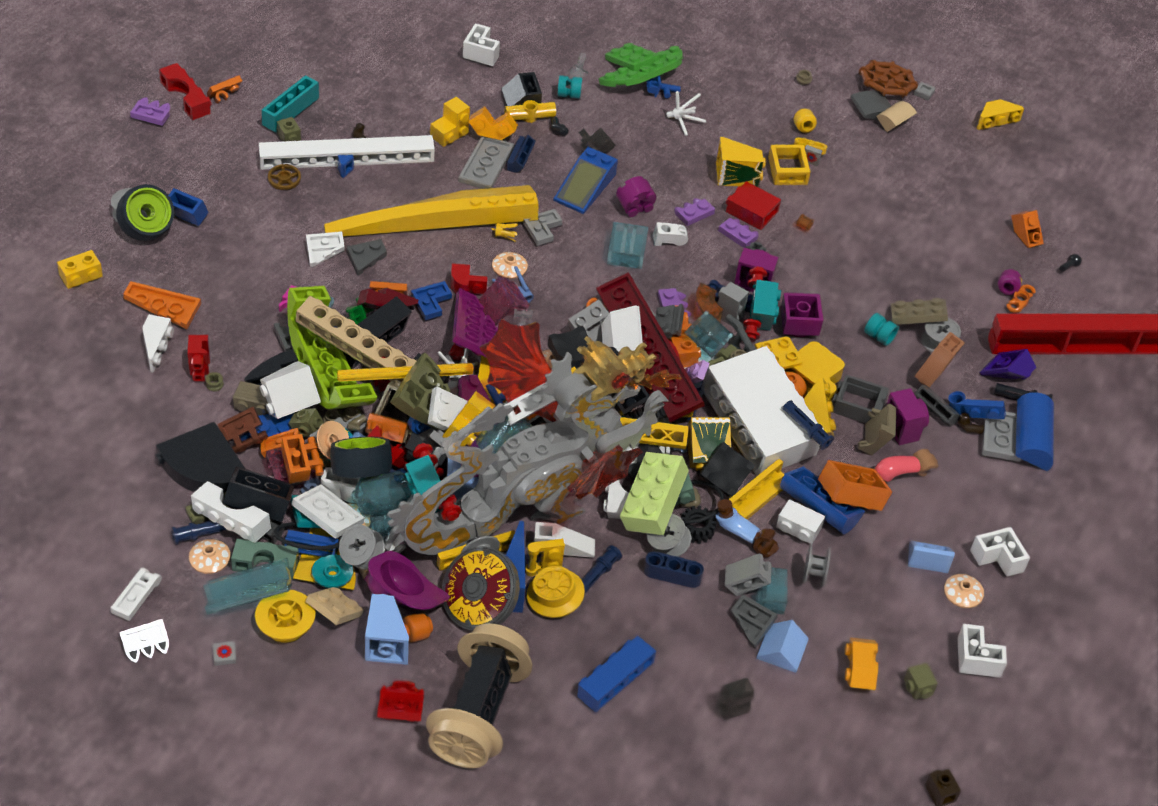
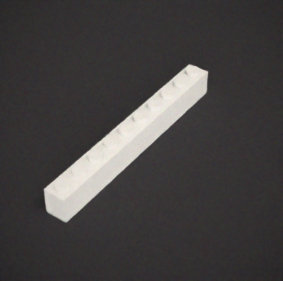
(365, 151)

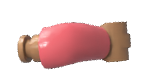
(897, 465)

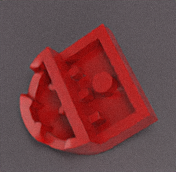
(401, 702)

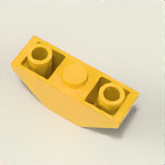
(999, 113)
(819, 404)

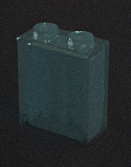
(627, 245)
(709, 334)

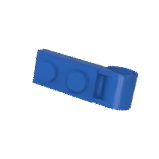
(977, 408)

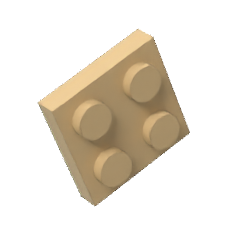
(335, 605)

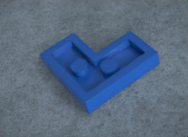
(429, 298)

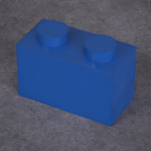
(188, 207)

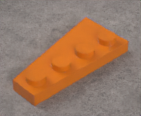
(164, 303)

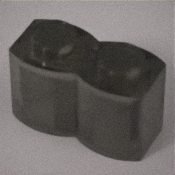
(735, 699)

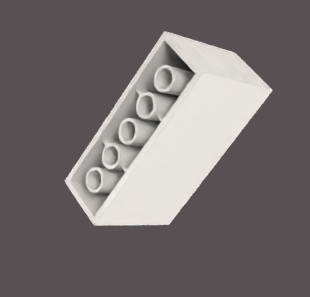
(752, 395)

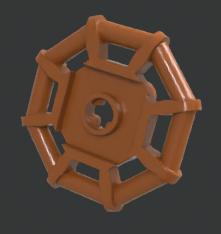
(888, 78)

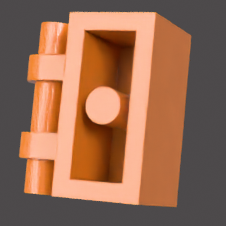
(296, 458)

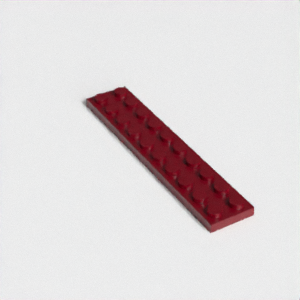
(681, 393)

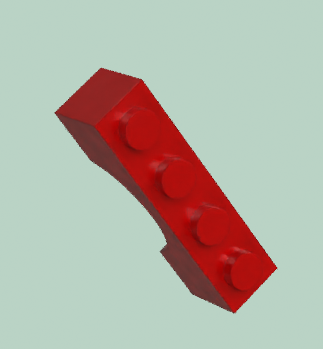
(176, 79)

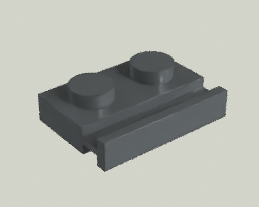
(670, 319)

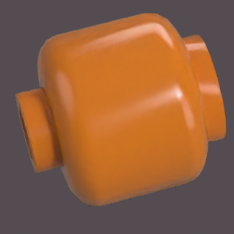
(418, 626)

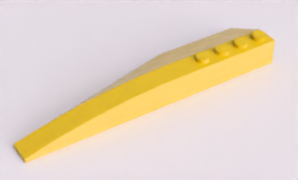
(446, 211)

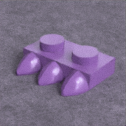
(151, 113)
(694, 212)
(738, 233)
(672, 297)

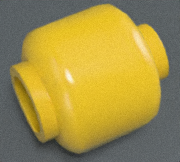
(805, 120)

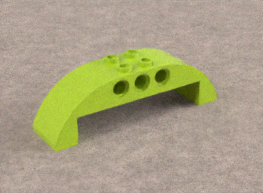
(324, 357)

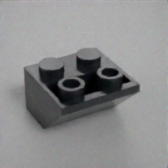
(521, 89)

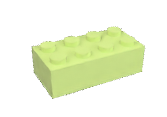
(654, 493)

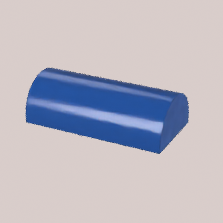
(1035, 430)
(809, 491)

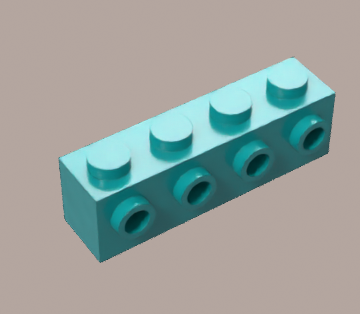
(290, 102)

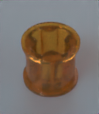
(805, 222)

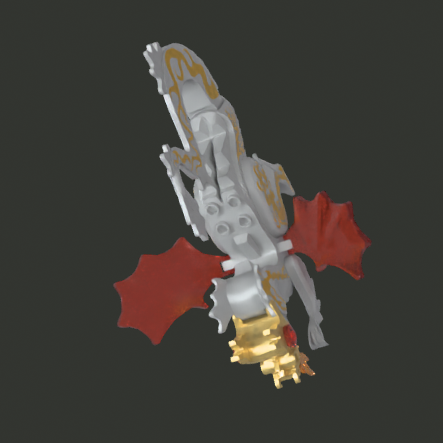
(545, 461)

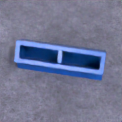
(312, 540)

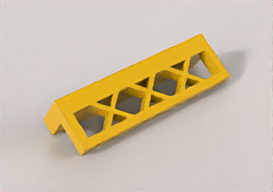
(663, 434)
(759, 491)

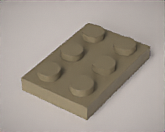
(919, 311)

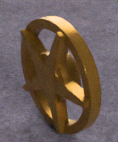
(284, 177)

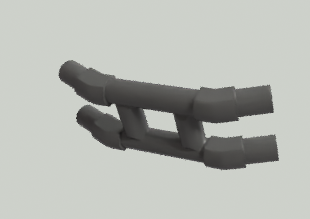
(741, 335)

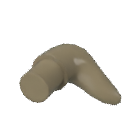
(355, 424)
(696, 503)

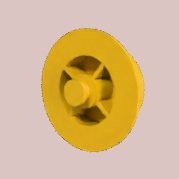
(555, 592)
(285, 616)

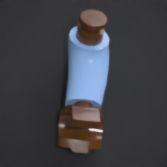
(743, 528)

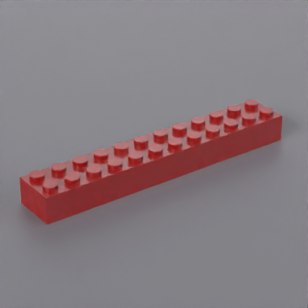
(1075, 333)

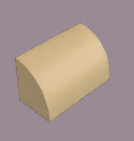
(896, 115)

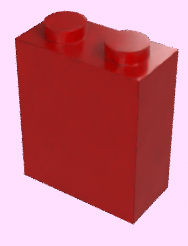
(753, 205)

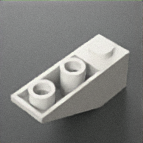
(156, 335)
(575, 543)

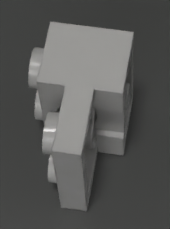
(589, 318)

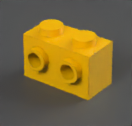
(79, 269)

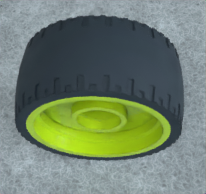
(155, 204)
(361, 457)

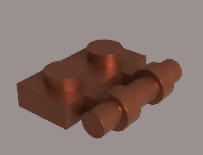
(241, 424)

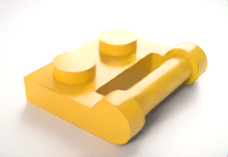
(551, 555)

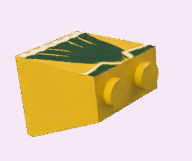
(738, 163)
(704, 438)

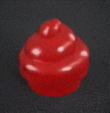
(456, 352)

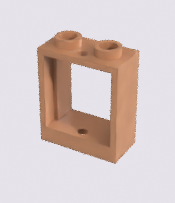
(939, 359)

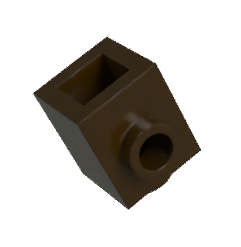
(943, 787)

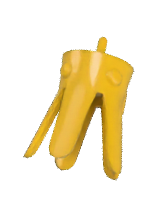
(502, 232)

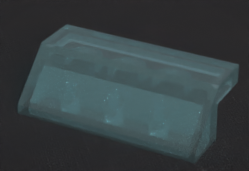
(247, 586)

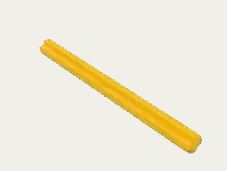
(399, 372)

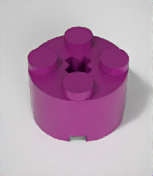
(636, 196)

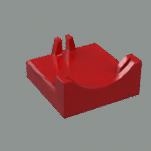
(397, 453)

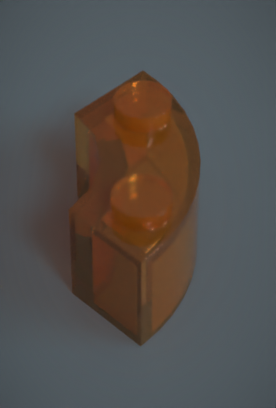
(706, 301)

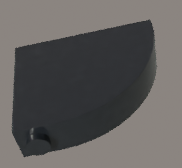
(198, 458)

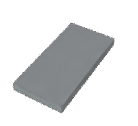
(486, 163)

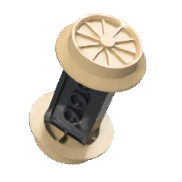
(467, 731)

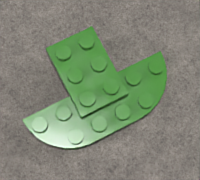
(639, 64)

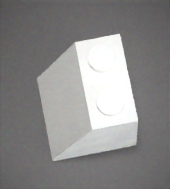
(289, 390)

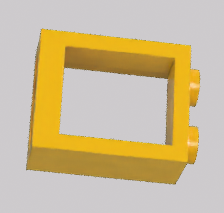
(781, 176)

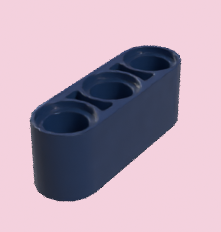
(673, 569)

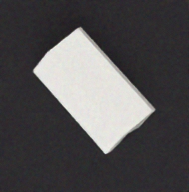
(622, 328)

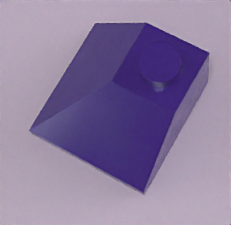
(1010, 365)

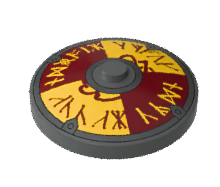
(481, 587)

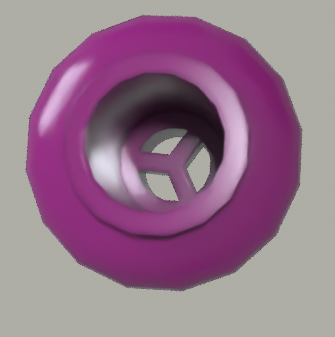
(1009, 282)

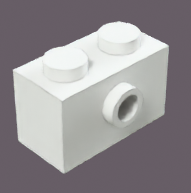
(800, 521)

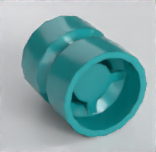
(575, 89)
(881, 329)

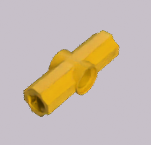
(531, 111)

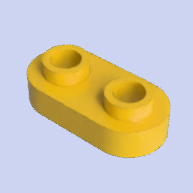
(802, 141)

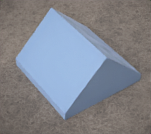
(930, 556)
(783, 645)

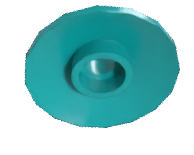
(322, 567)

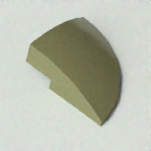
(415, 391)

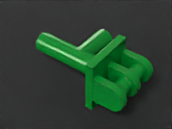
(358, 312)

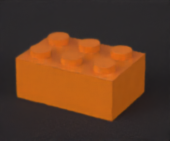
(854, 485)

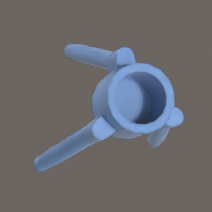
(524, 288)

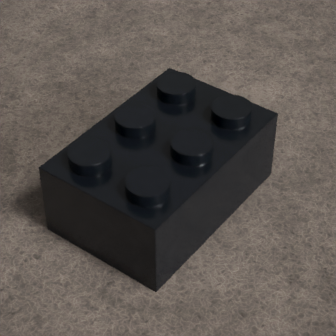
(258, 490)

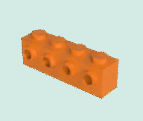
(686, 347)

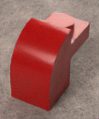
(462, 279)

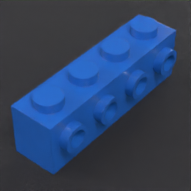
(616, 673)

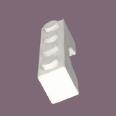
(616, 495)
(248, 522)

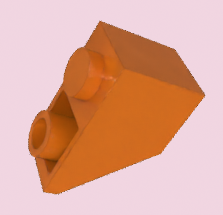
(1028, 228)

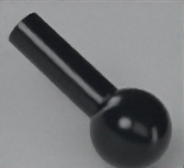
(1073, 260)

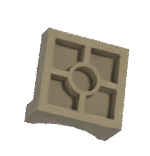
(879, 429)

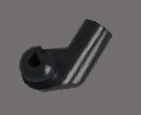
(558, 128)

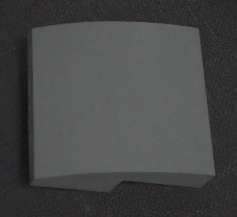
(870, 103)

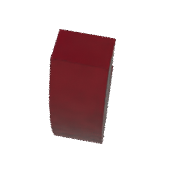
(376, 299)

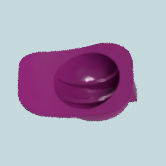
(398, 577)

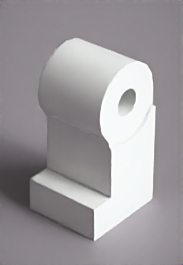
(670, 233)

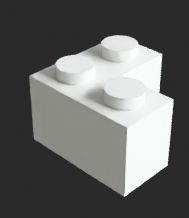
(480, 47)
(1001, 547)
(976, 656)

